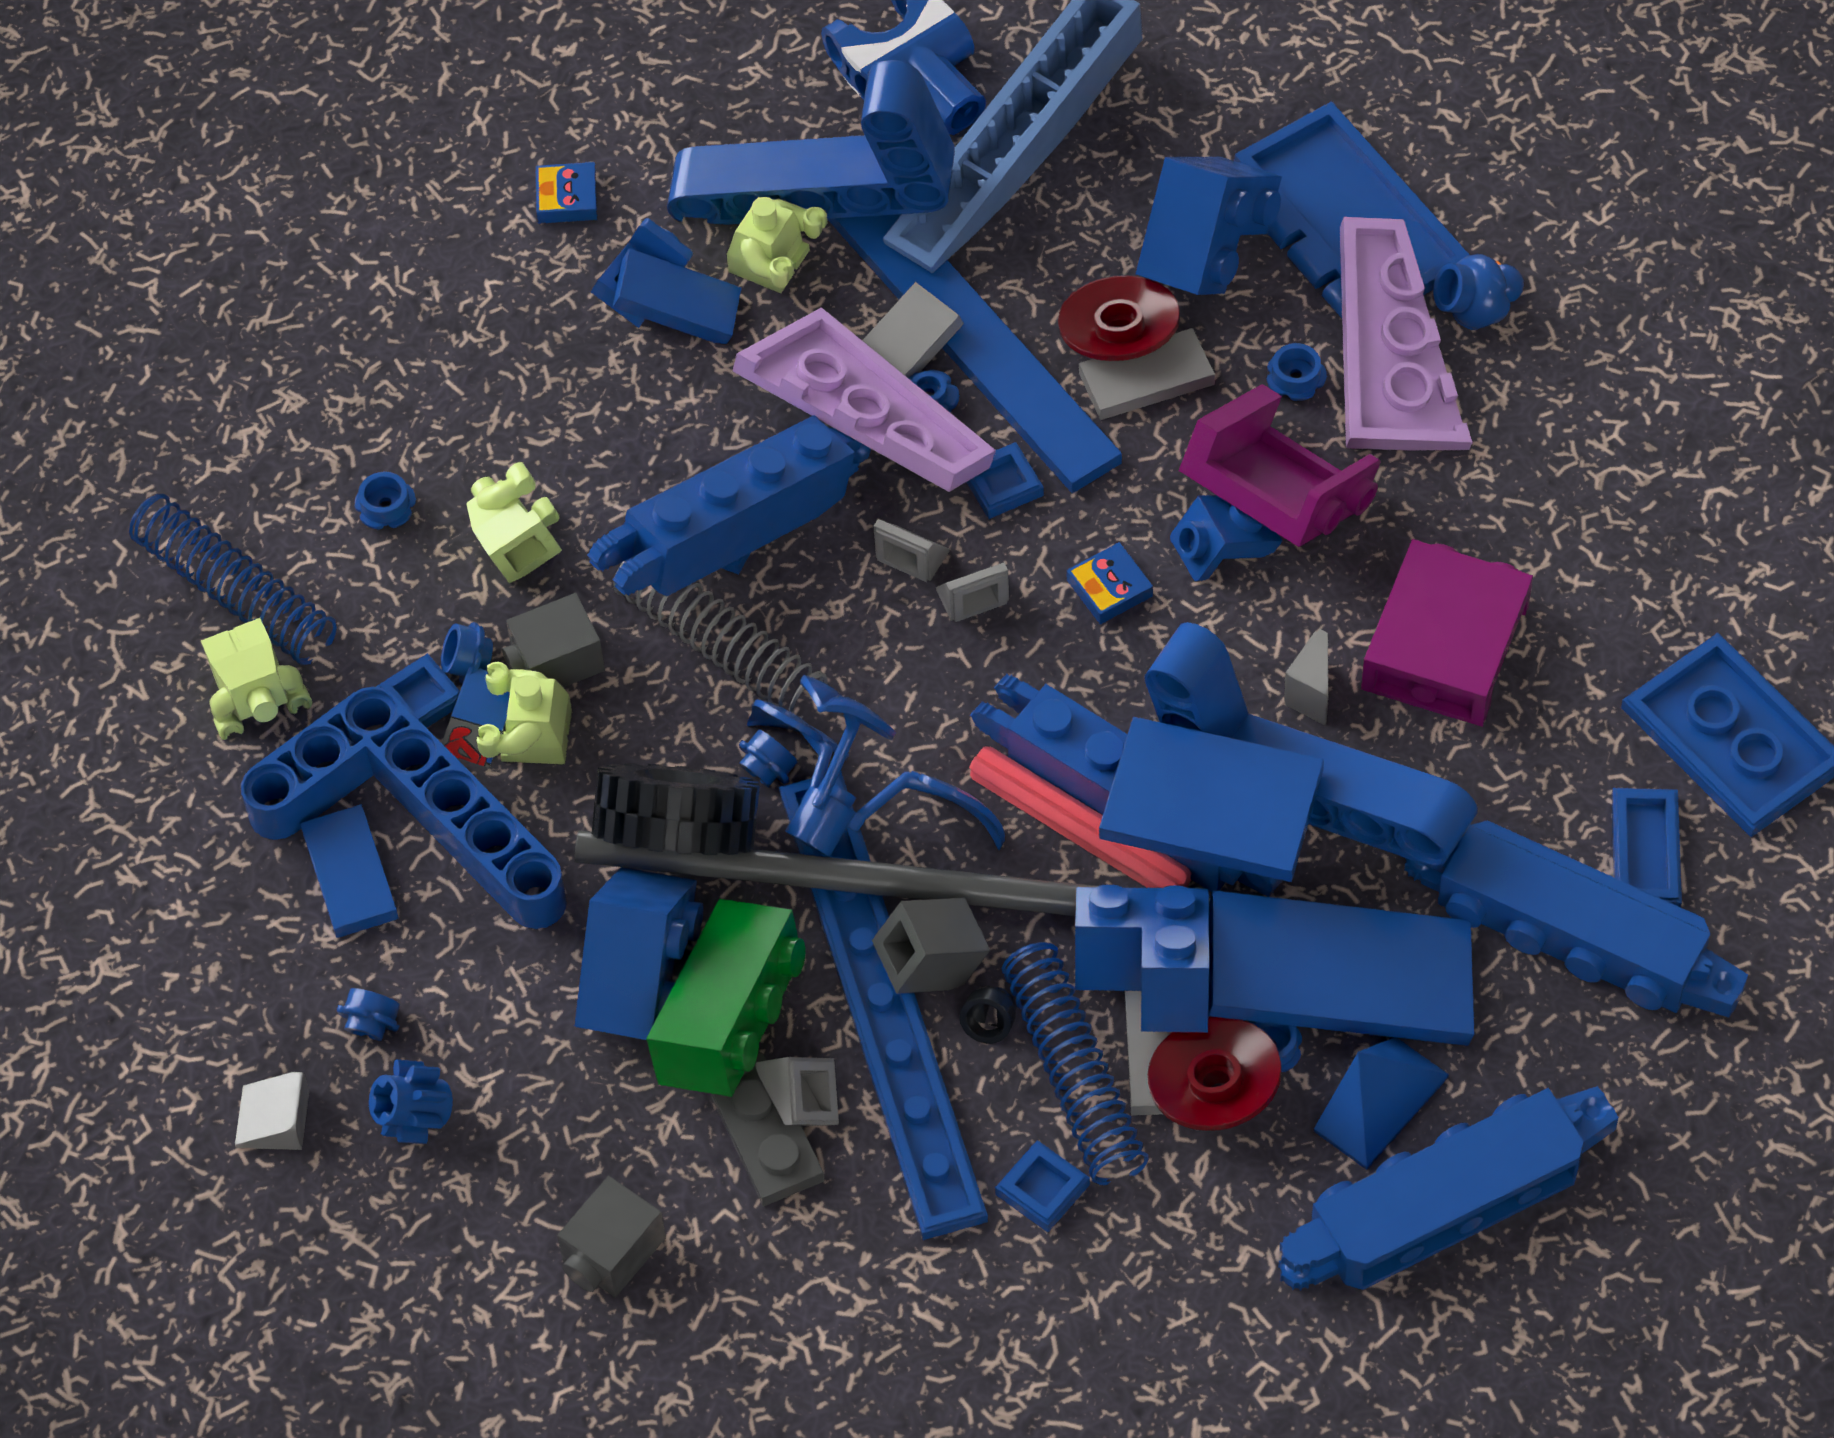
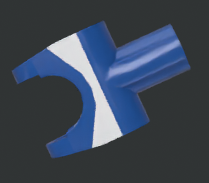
(927, 39)

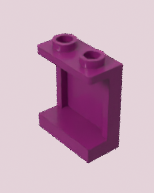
(1271, 475)
(1446, 631)

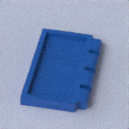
(1335, 175)

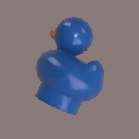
(1477, 290)

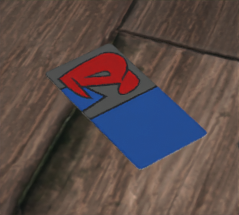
(472, 710)

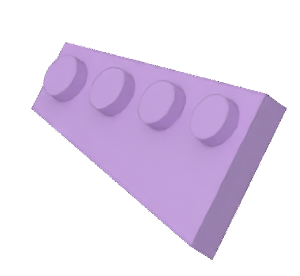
(1391, 349)
(861, 394)

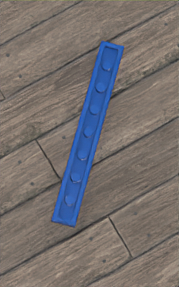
(995, 360)
(895, 1050)

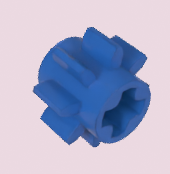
(410, 1101)

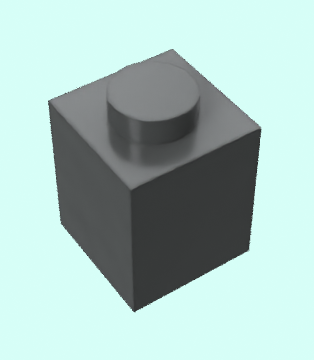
(555, 642)
(930, 945)
(610, 1238)

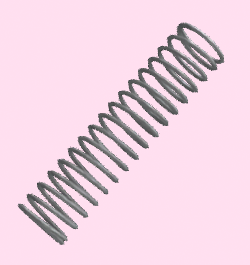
(777, 651)

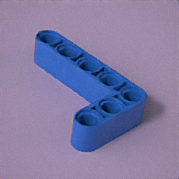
(891, 170)
(1358, 792)
(425, 793)

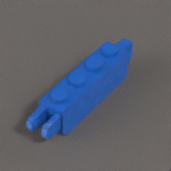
(730, 509)
(1078, 756)
(1584, 920)
(1446, 1190)

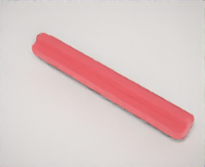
(1072, 819)

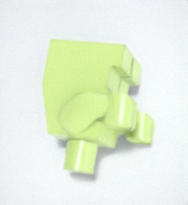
(770, 241)
(507, 531)
(250, 678)
(535, 718)

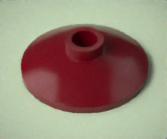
(1119, 318)
(1228, 1054)

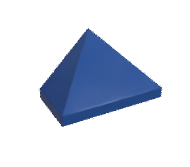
(1378, 1099)

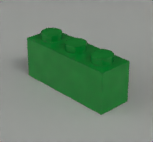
(726, 997)

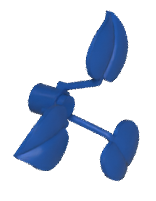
(827, 807)

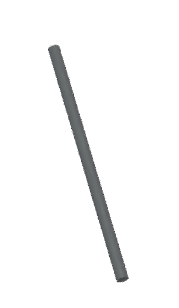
(842, 875)

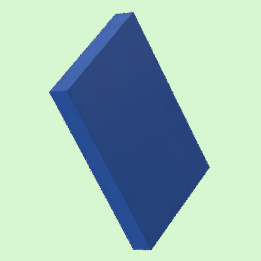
(1733, 734)
(1211, 799)

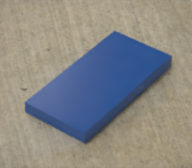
(1340, 968)

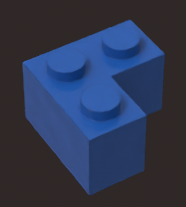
(1199, 220)
(1149, 945)
(630, 949)

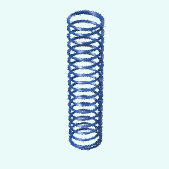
(288, 603)
(1081, 1053)

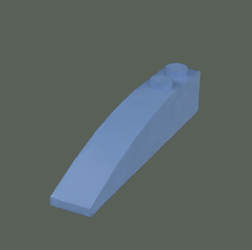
(1023, 125)

